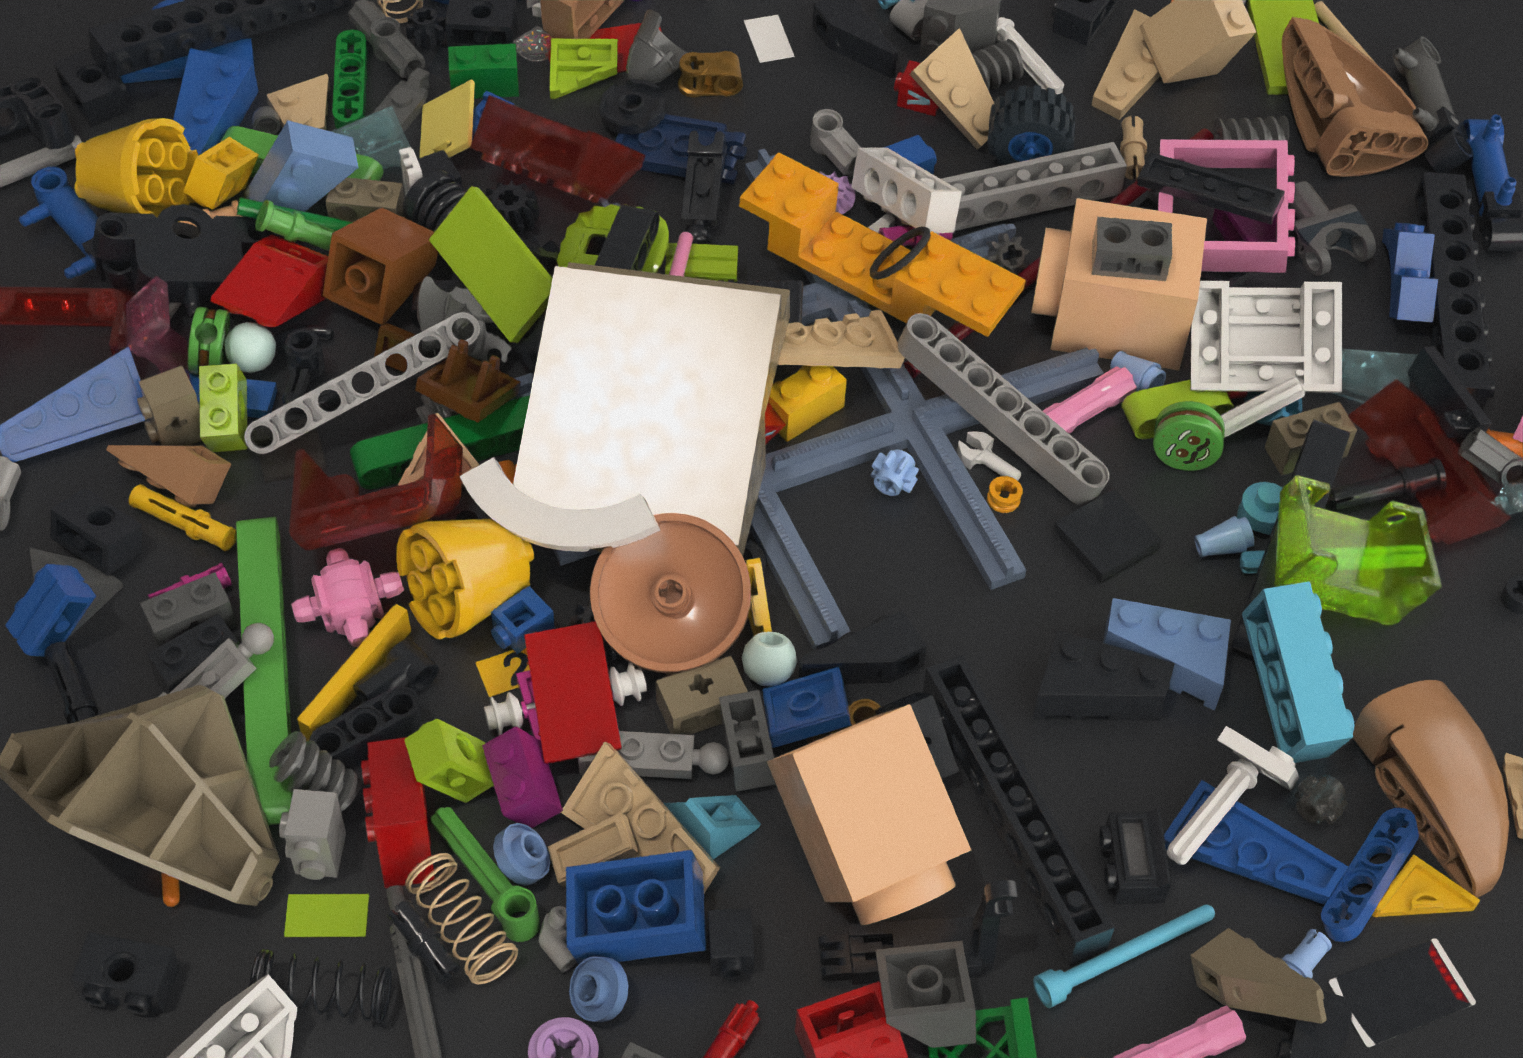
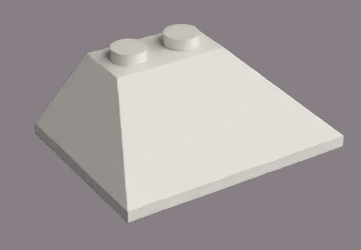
(1266, 337)

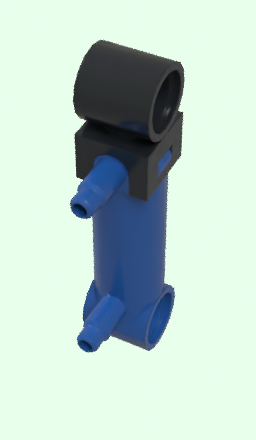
(1499, 204)
(78, 221)

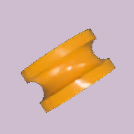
(1001, 504)

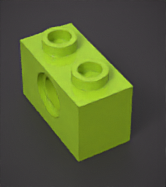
(223, 407)
(449, 760)

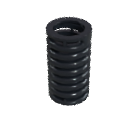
(432, 199)

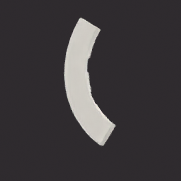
(557, 526)

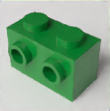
(489, 66)

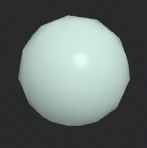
(250, 347)
(769, 659)

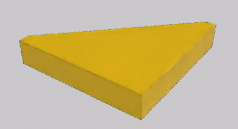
(758, 613)
(1423, 891)

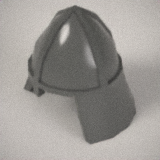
(652, 53)

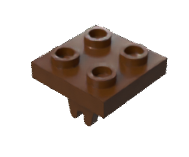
(468, 384)

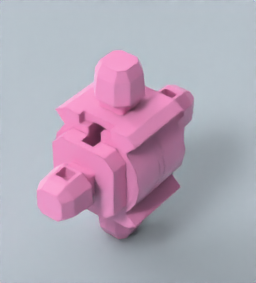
(347, 596)

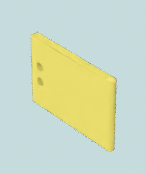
(448, 121)

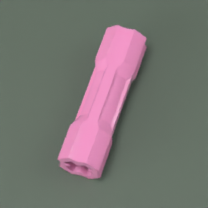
(1104, 392)
(1207, 1036)

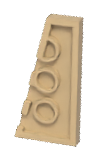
(1128, 72)
(615, 787)

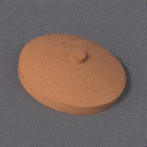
(672, 595)

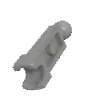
(230, 662)
(666, 755)

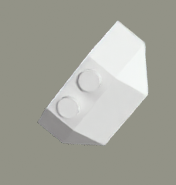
(248, 1026)

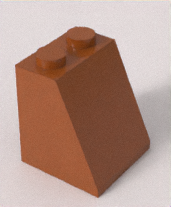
(377, 264)

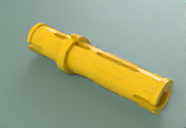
(215, 532)

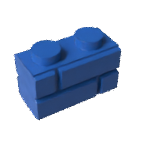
(50, 608)

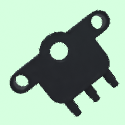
(180, 254)

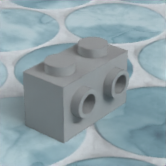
(313, 833)

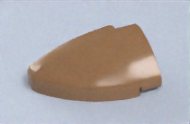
(1346, 104)
(1444, 773)

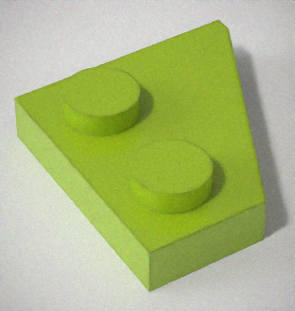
(580, 63)

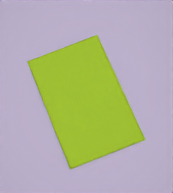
(326, 915)

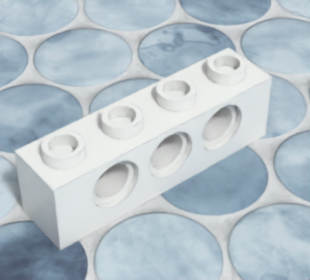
(906, 190)

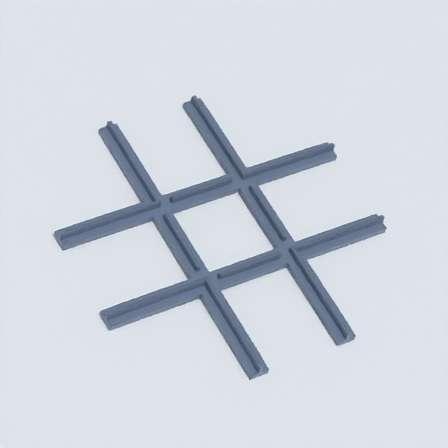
(908, 424)

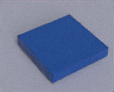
(806, 707)

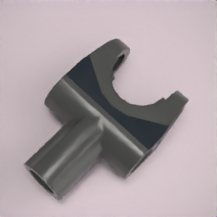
(1325, 229)

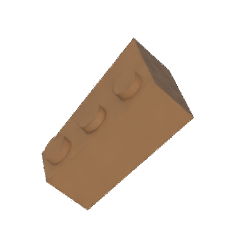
(575, 17)

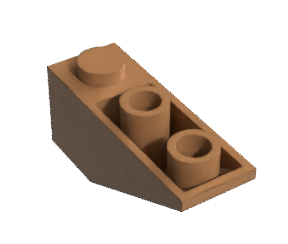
(186, 471)

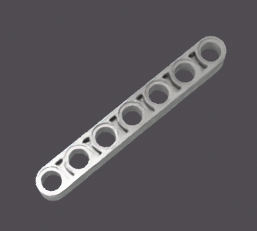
(349, 396)
(1003, 409)

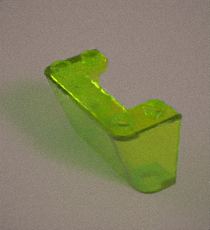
(1353, 564)

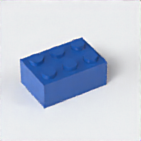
(636, 907)

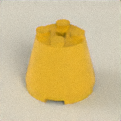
(135, 168)
(461, 571)

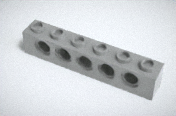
(1038, 184)

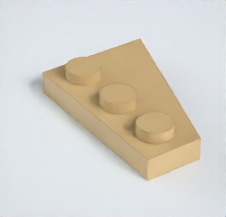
(957, 87)

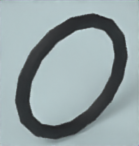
(904, 261)

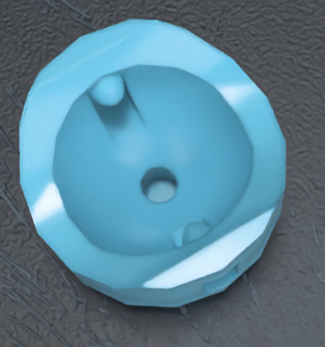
(1260, 506)

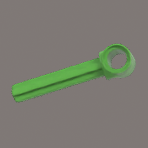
(505, 897)

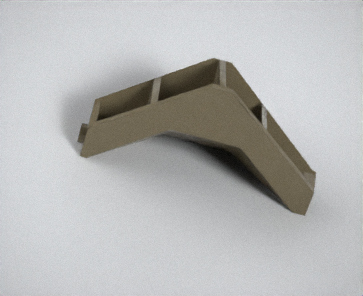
(155, 787)

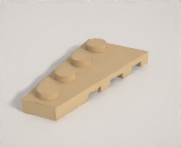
(842, 343)

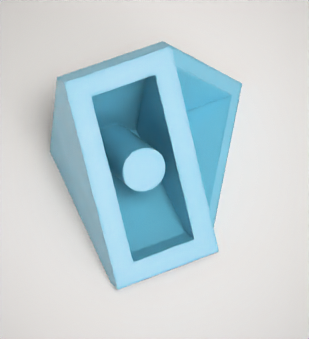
(715, 821)

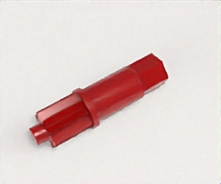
(734, 1031)

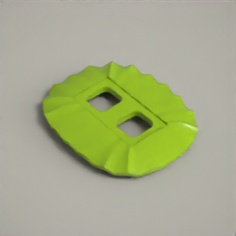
(598, 223)

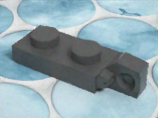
(408, 97)

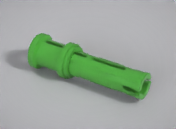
(292, 226)

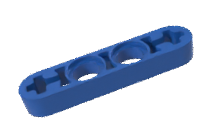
(1377, 875)

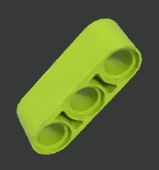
(1145, 405)

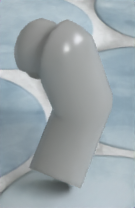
(553, 939)

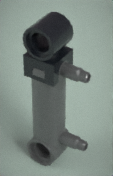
(1445, 131)

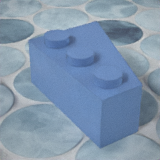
(303, 166)
(1185, 638)

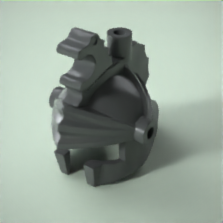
(437, 305)

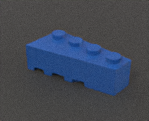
(213, 97)

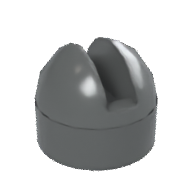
(266, 120)

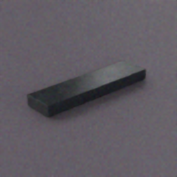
(1211, 188)

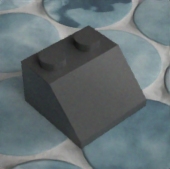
(974, 17)
(928, 993)

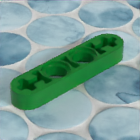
(349, 80)

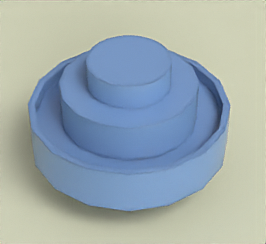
(521, 854)
(598, 989)

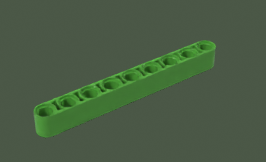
(268, 686)

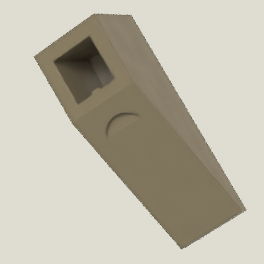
(1252, 980)

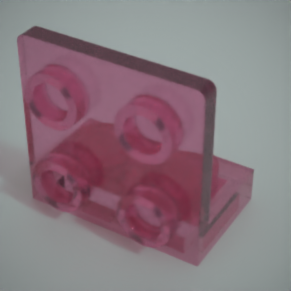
(150, 329)

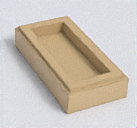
(601, 842)

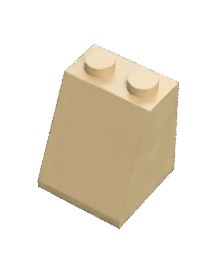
(1196, 37)

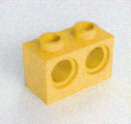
(220, 173)

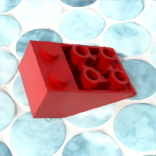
(274, 282)
(849, 1027)

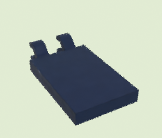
(668, 145)

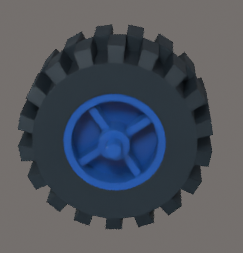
(1030, 125)

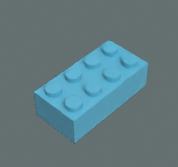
(1298, 672)

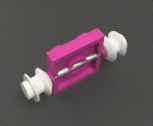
(510, 712)

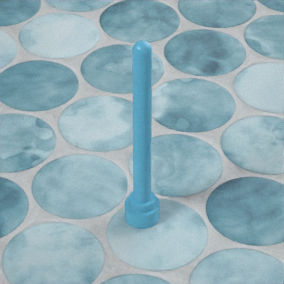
(1054, 986)

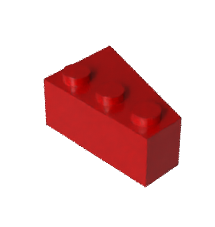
(398, 812)

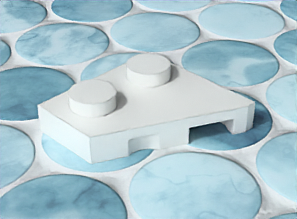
(1273, 764)

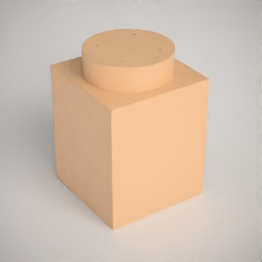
(1116, 312)
(872, 815)

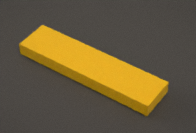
(368, 656)

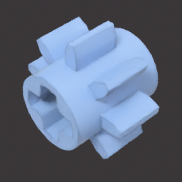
(894, 472)

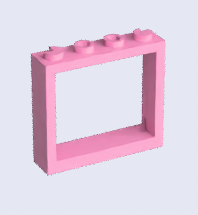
(1270, 154)

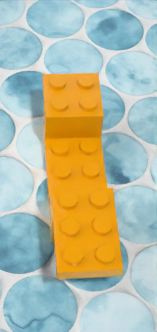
(841, 251)

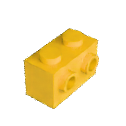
(807, 398)

